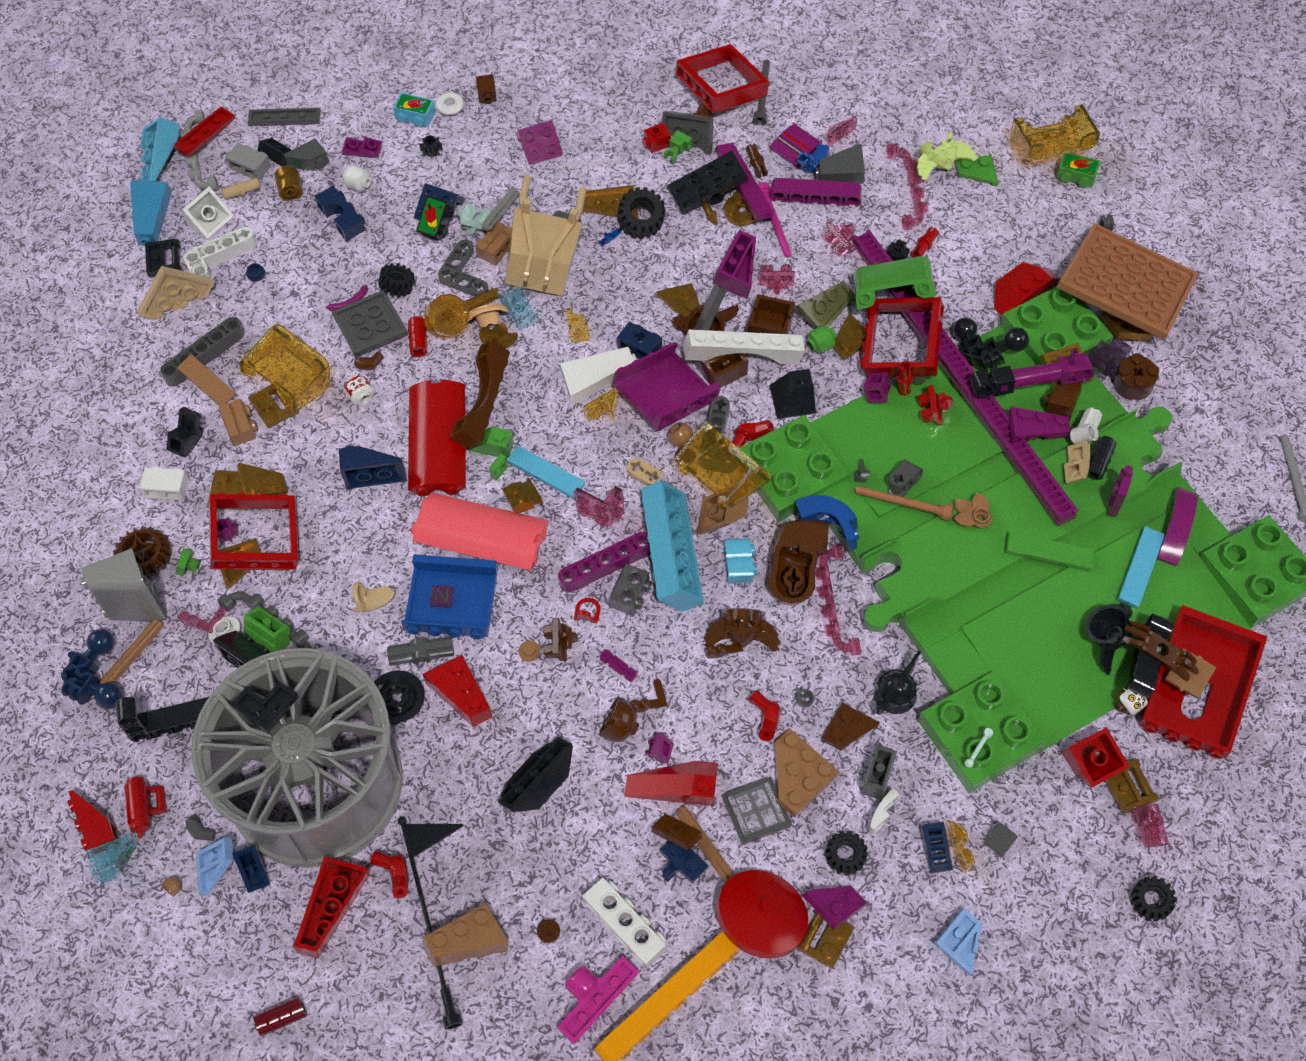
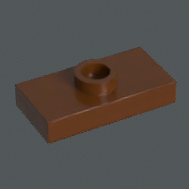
(676, 832)

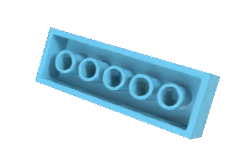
(671, 546)

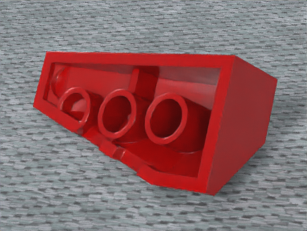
(681, 783)

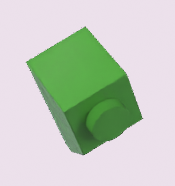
(495, 442)

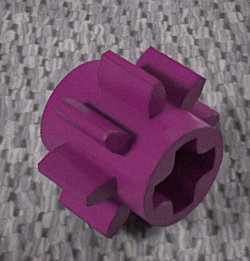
(226, 530)

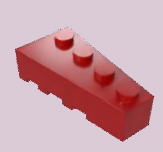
(329, 902)

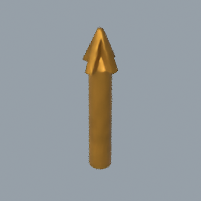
(710, 213)

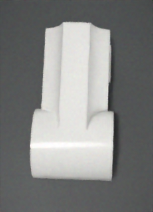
(1087, 427)

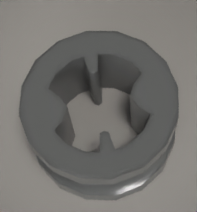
(1107, 222)

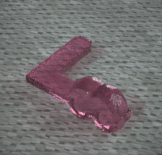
(193, 621)

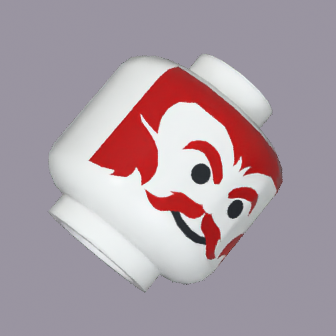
(359, 390)

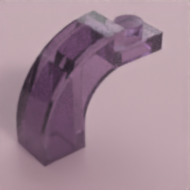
(1107, 356)

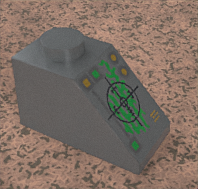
(307, 156)

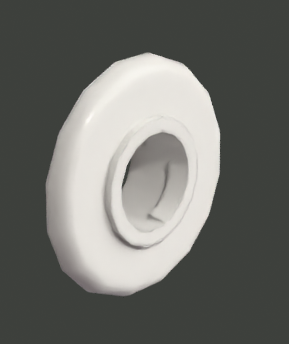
(449, 98)
(230, 622)

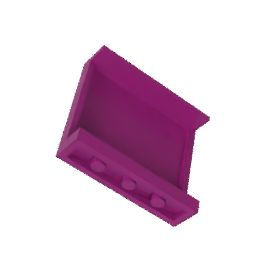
(664, 387)

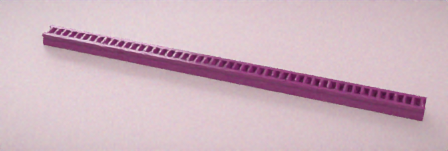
(987, 409)

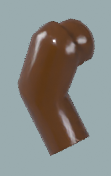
(365, 363)

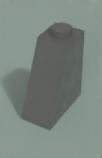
(843, 166)

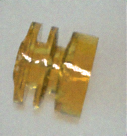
(455, 321)

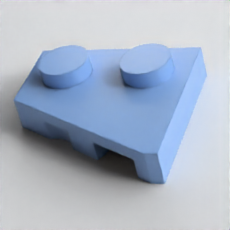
(213, 863)
(961, 940)

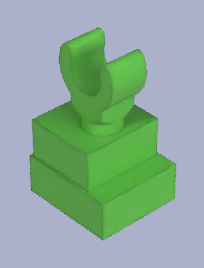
(678, 144)

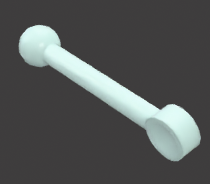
(987, 734)

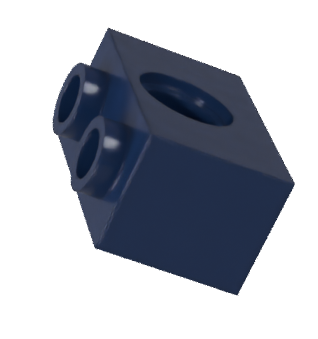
(639, 340)

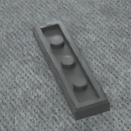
(286, 116)
(710, 309)

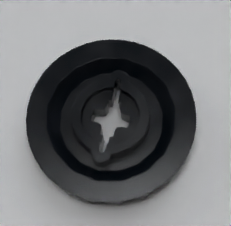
(411, 699)

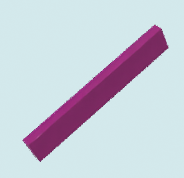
(749, 190)

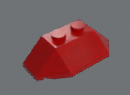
(1022, 285)

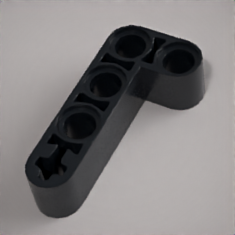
(1145, 667)

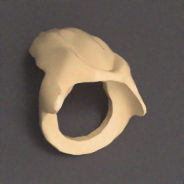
(372, 598)

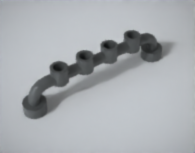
(227, 602)

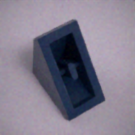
(251, 867)

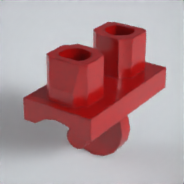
(936, 402)

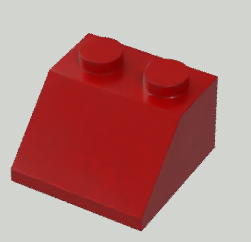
(1096, 758)

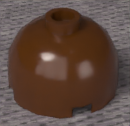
(620, 721)

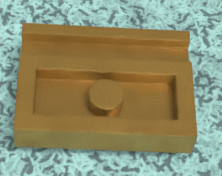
(522, 496)

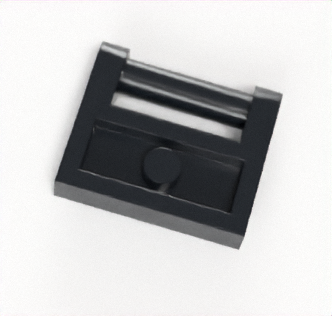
(156, 255)

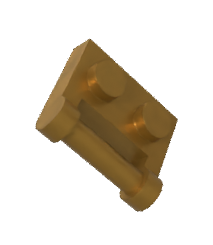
(267, 408)
(1126, 792)
(831, 944)

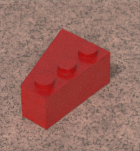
(460, 690)

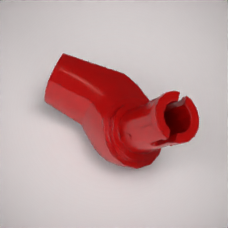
(751, 432)
(770, 714)
(398, 871)

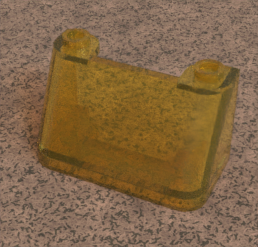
(1072, 135)
(289, 366)
(721, 466)

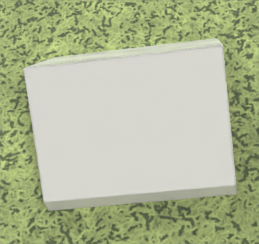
(206, 213)

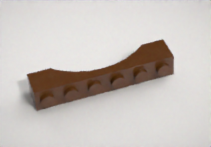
(491, 362)

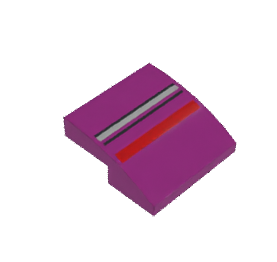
(793, 142)

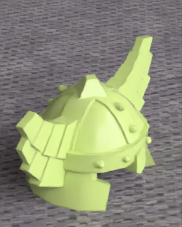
(942, 156)

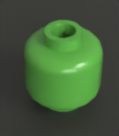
(821, 339)

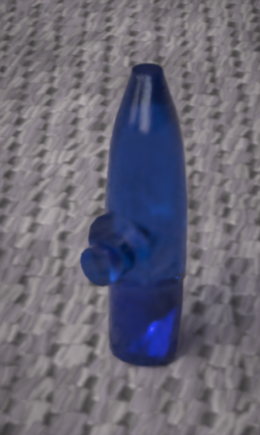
(609, 237)

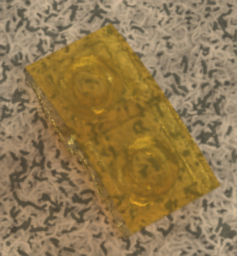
(958, 840)

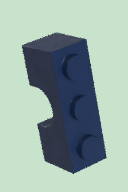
(334, 202)

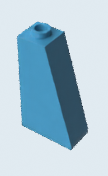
(149, 209)

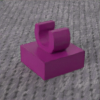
(660, 749)

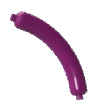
(359, 295)

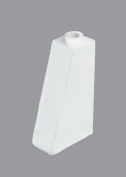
(593, 373)

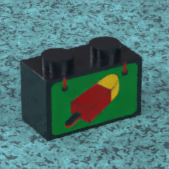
(435, 217)

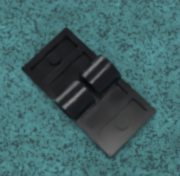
(708, 183)

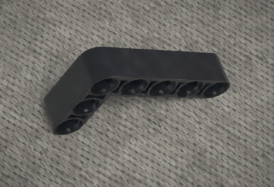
(152, 724)

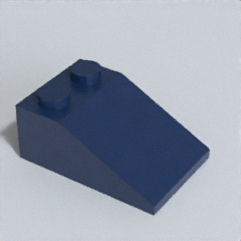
(369, 467)

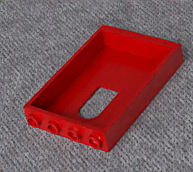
(1236, 658)

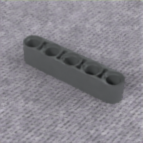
(204, 349)

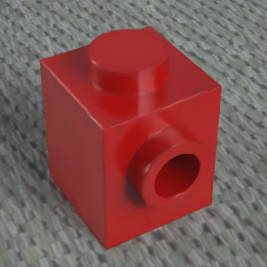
(656, 138)

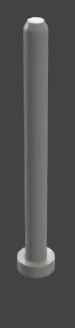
(1295, 475)

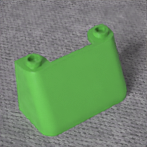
(893, 274)

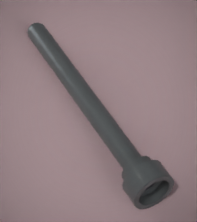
(760, 115)

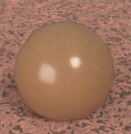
(680, 434)

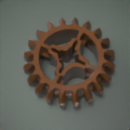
(154, 553)

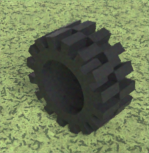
(396, 279)
(849, 840)
(1159, 887)

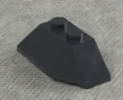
(538, 777)

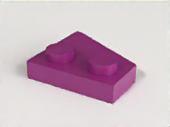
(835, 904)

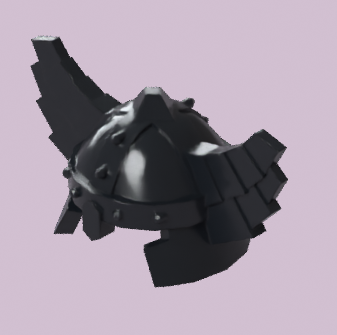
(1106, 629)
(897, 690)

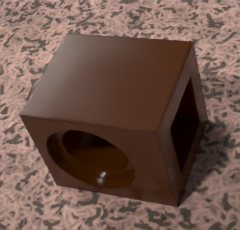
(486, 89)

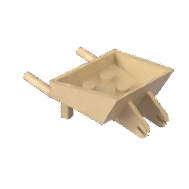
(542, 245)

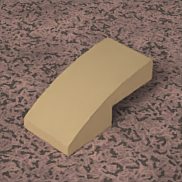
(1078, 463)

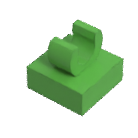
(186, 563)

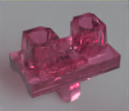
(843, 244)
(777, 279)
(1151, 825)

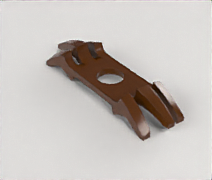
(1149, 644)

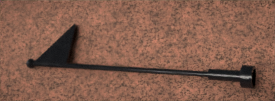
(417, 840)

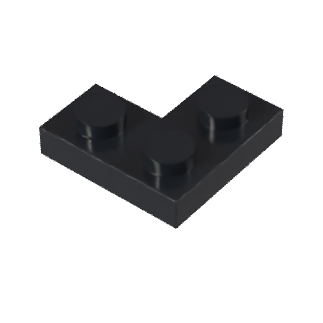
(265, 711)

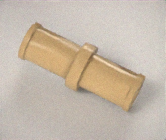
(240, 188)

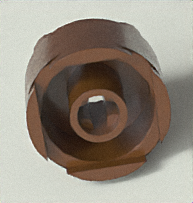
(1135, 377)

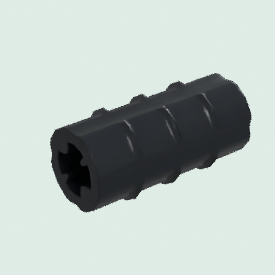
(1101, 457)

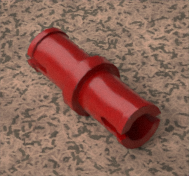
(925, 242)
(904, 378)

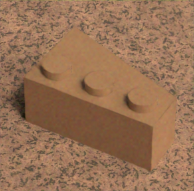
(466, 937)

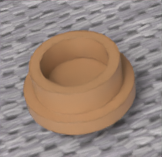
(529, 651)

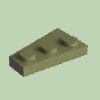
(827, 305)

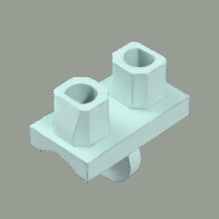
(470, 220)

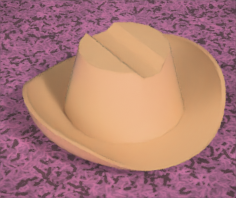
(487, 314)

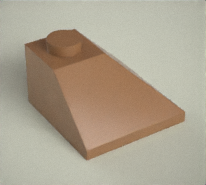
(716, 516)

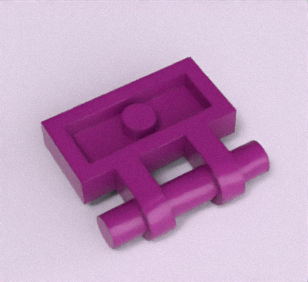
(1120, 490)

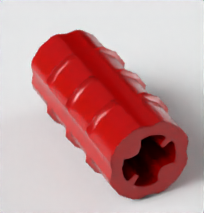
(417, 337)

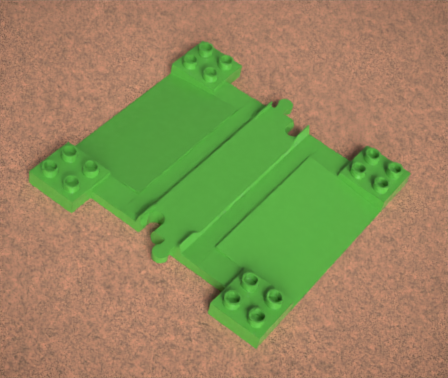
(999, 624)

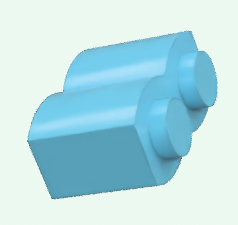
(739, 560)

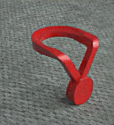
(582, 614)

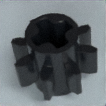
(430, 146)
(898, 250)

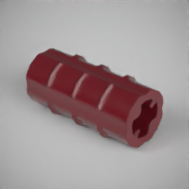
(279, 1016)

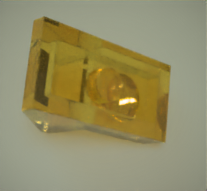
(605, 403)

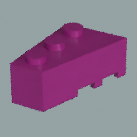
(737, 265)

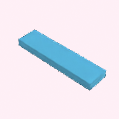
(545, 471)
(1140, 567)

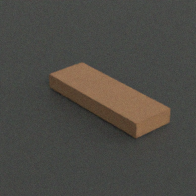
(206, 380)

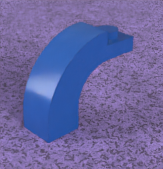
(832, 511)

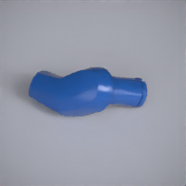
(811, 161)

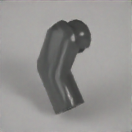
(196, 831)

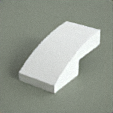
(881, 816)

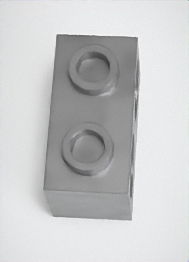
(626, 589)

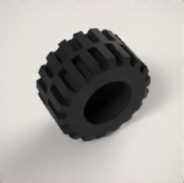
(644, 199)

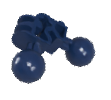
(83, 667)

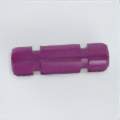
(618, 665)

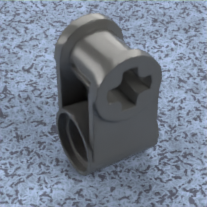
(904, 478)

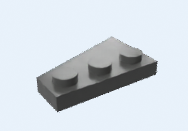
(696, 126)

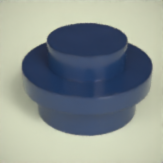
(255, 272)

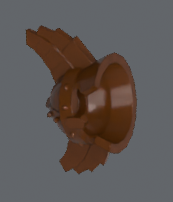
(689, 322)
(743, 627)

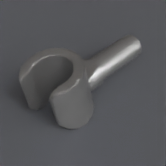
(861, 473)

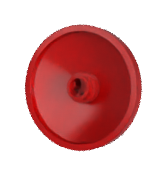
(762, 914)

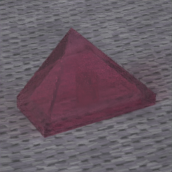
(840, 130)

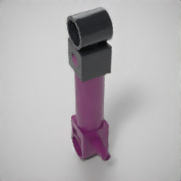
(1004, 379)

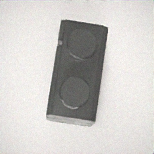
(879, 772)

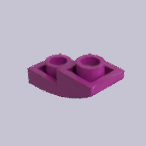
(367, 148)

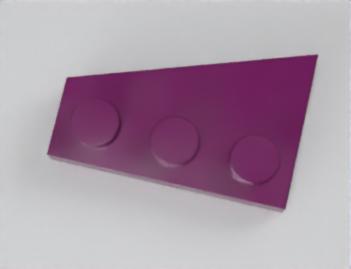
(1033, 424)

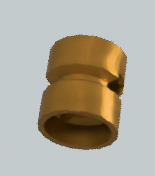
(288, 183)

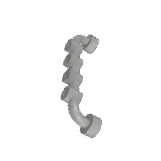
(192, 161)

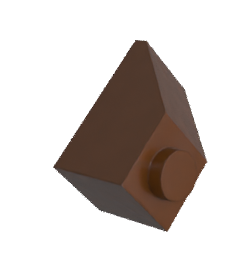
(1063, 399)

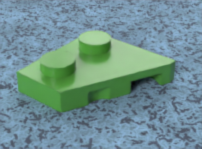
(979, 170)

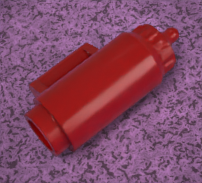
(138, 805)

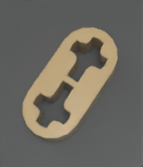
(647, 470)

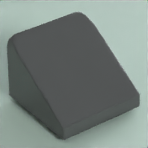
(1000, 839)

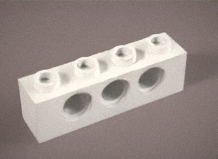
(644, 953)

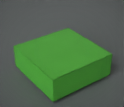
(498, 467)

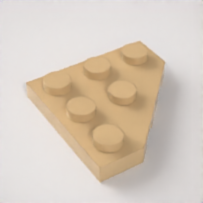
(170, 291)

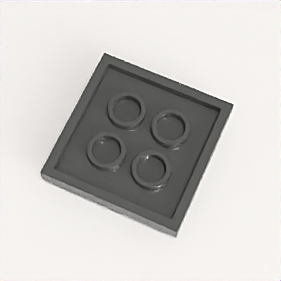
(369, 323)

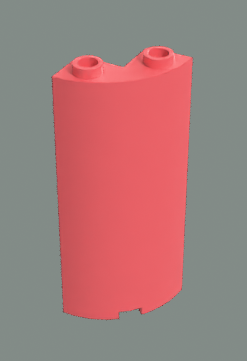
(480, 530)

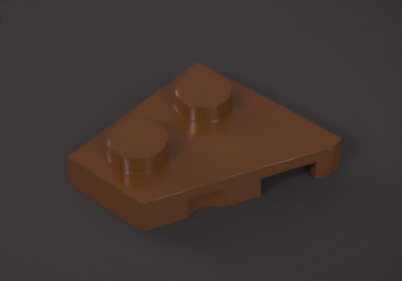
(848, 727)

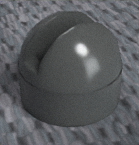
(807, 694)

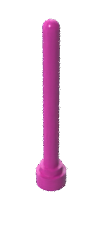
(766, 190)

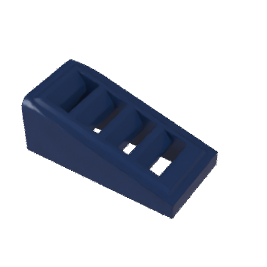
(942, 836)

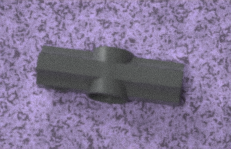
(420, 650)

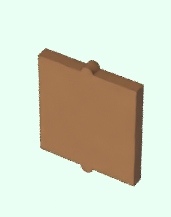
(1197, 682)

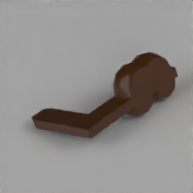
(719, 651)
(645, 704)

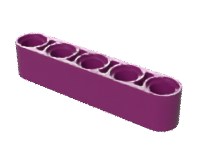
(816, 191)
(600, 570)

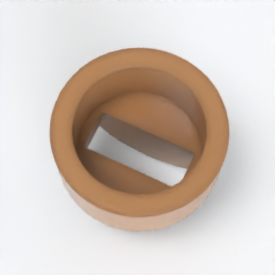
(173, 885)

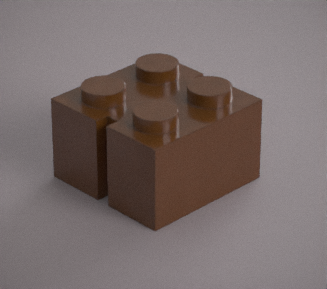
(771, 315)

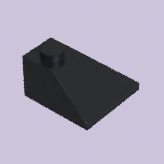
(793, 394)

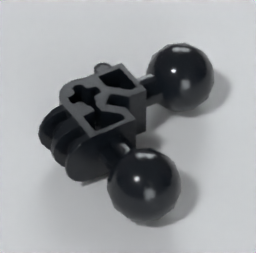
(991, 352)

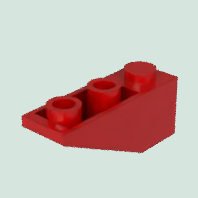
(93, 825)

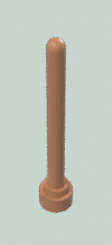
(943, 511)

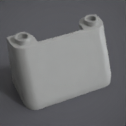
(123, 589)

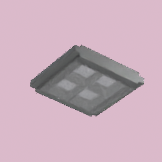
(756, 810)

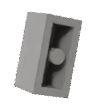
(248, 161)

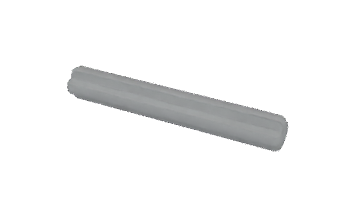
(500, 209)

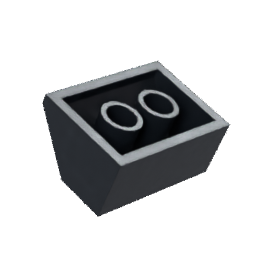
(238, 648)

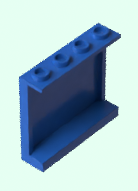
(472, 600)

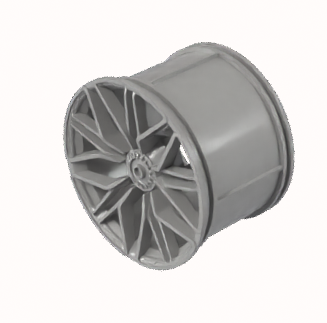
(299, 754)

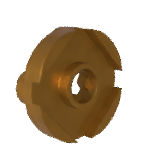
(732, 213)

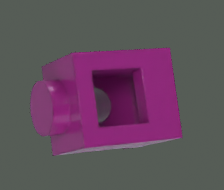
(877, 387)

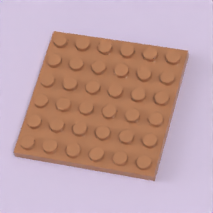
(1128, 281)

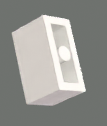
(164, 483)

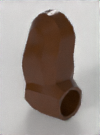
(796, 559)

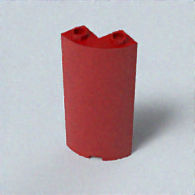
(433, 456)

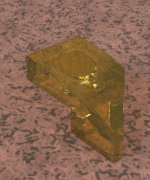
(577, 327)

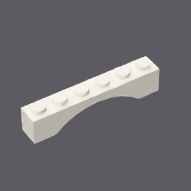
(705, 344)

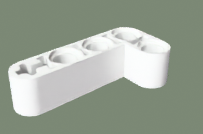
(219, 250)

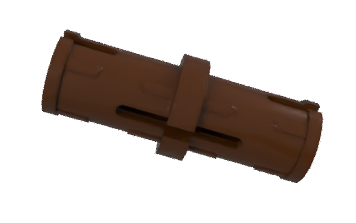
(756, 160)

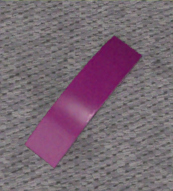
(1179, 526)

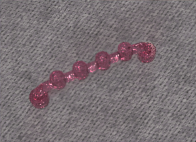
(913, 179)
(829, 609)

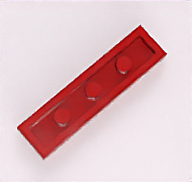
(204, 131)

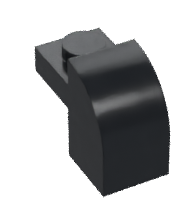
(187, 434)

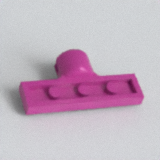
(594, 996)

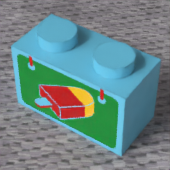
(414, 109)

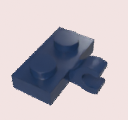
(682, 861)

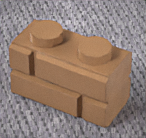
(494, 244)
(237, 422)

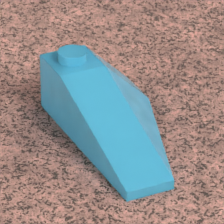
(158, 141)

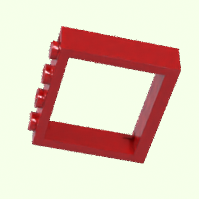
(687, 74)
(918, 369)
(252, 560)

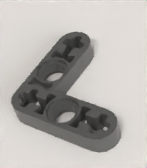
(455, 271)

